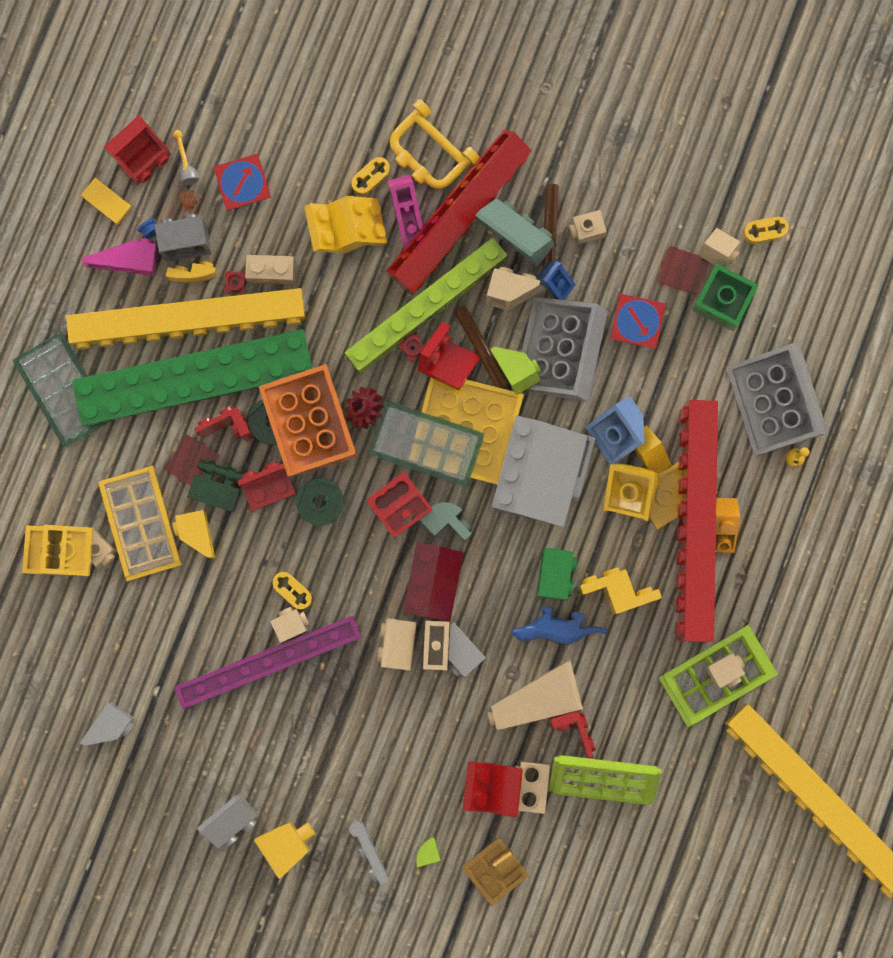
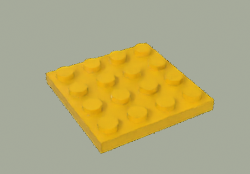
(481, 409)

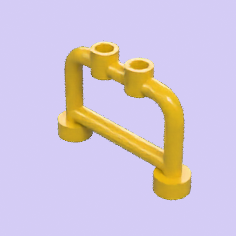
(405, 159)

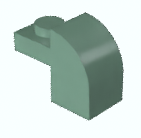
(443, 515)

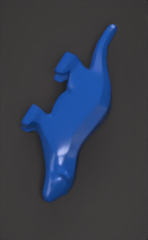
(556, 629)

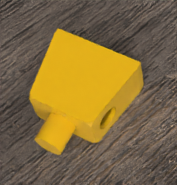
(285, 846)

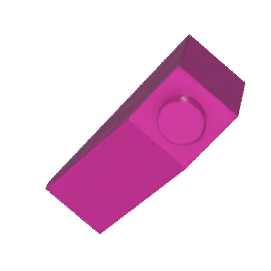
(405, 207)
(130, 257)

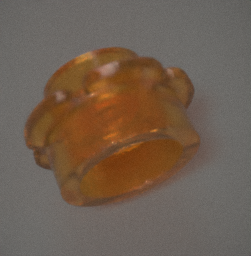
(188, 199)

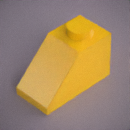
(195, 531)

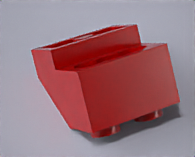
(138, 151)
(398, 502)

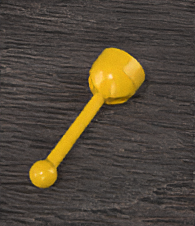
(798, 456)

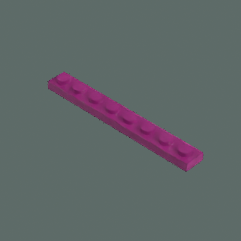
(267, 662)

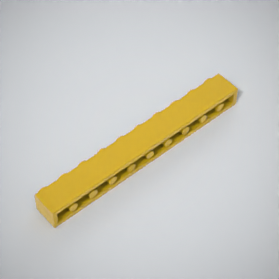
(186, 318)
(813, 795)

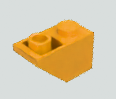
(727, 524)

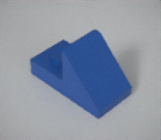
(556, 280)

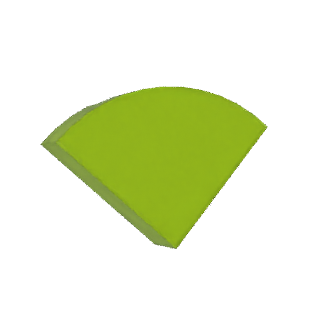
(428, 853)

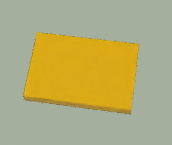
(666, 497)

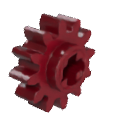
(363, 408)

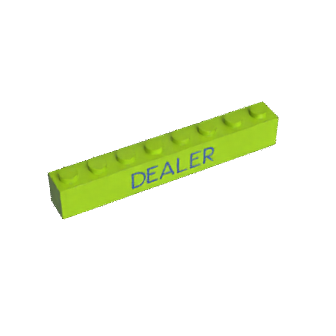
(426, 306)

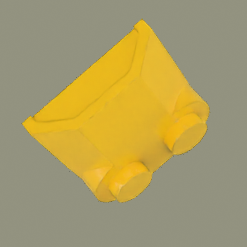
(630, 490)

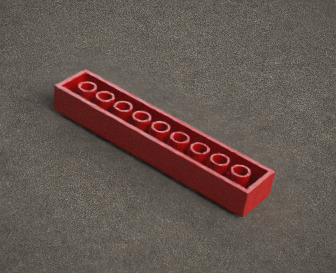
(698, 521)

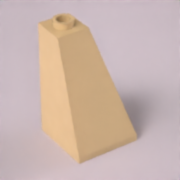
(540, 699)

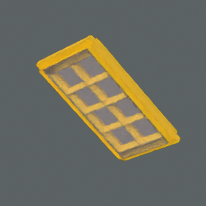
(140, 523)

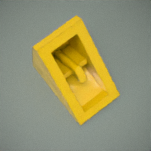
(652, 453)

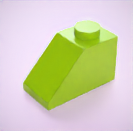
(517, 368)

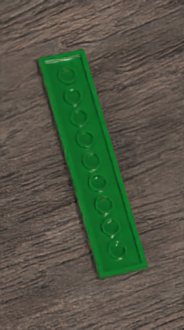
(190, 378)

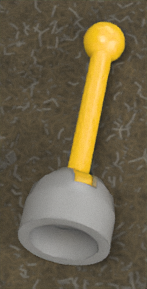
(187, 174)

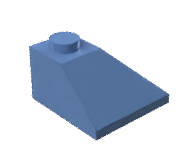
(618, 430)

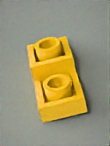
(199, 273)

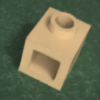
(587, 227)
(721, 249)
(101, 551)
(289, 624)
(726, 670)

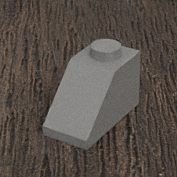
(462, 652)
(110, 725)

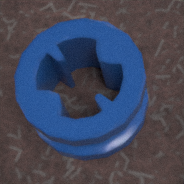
(147, 229)

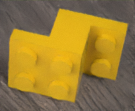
(345, 224)
(57, 550)
(618, 590)

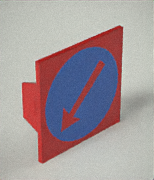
(242, 182)
(637, 321)

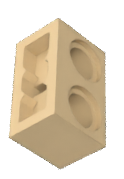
(537, 787)

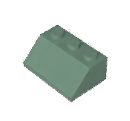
(516, 230)

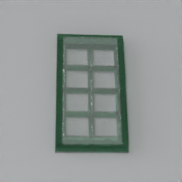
(49, 376)
(426, 444)

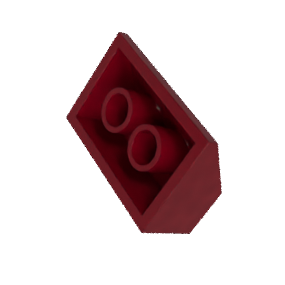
(433, 582)

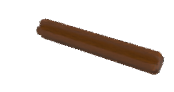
(550, 218)
(481, 347)

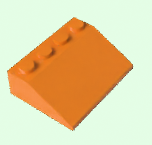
(308, 421)

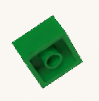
(725, 297)
(555, 574)

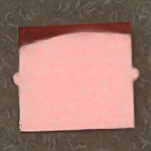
(683, 270)
(185, 459)

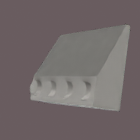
(565, 344)
(777, 399)
(539, 471)

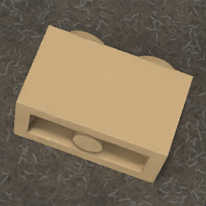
(270, 269)
(436, 645)

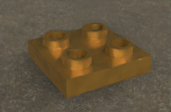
(495, 871)

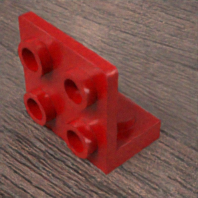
(446, 360)
(228, 416)
(266, 486)
(564, 722)
(492, 788)

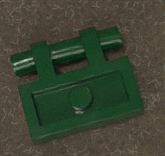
(212, 492)

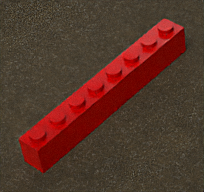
(459, 211)

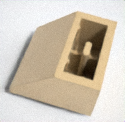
(510, 289)
(398, 644)

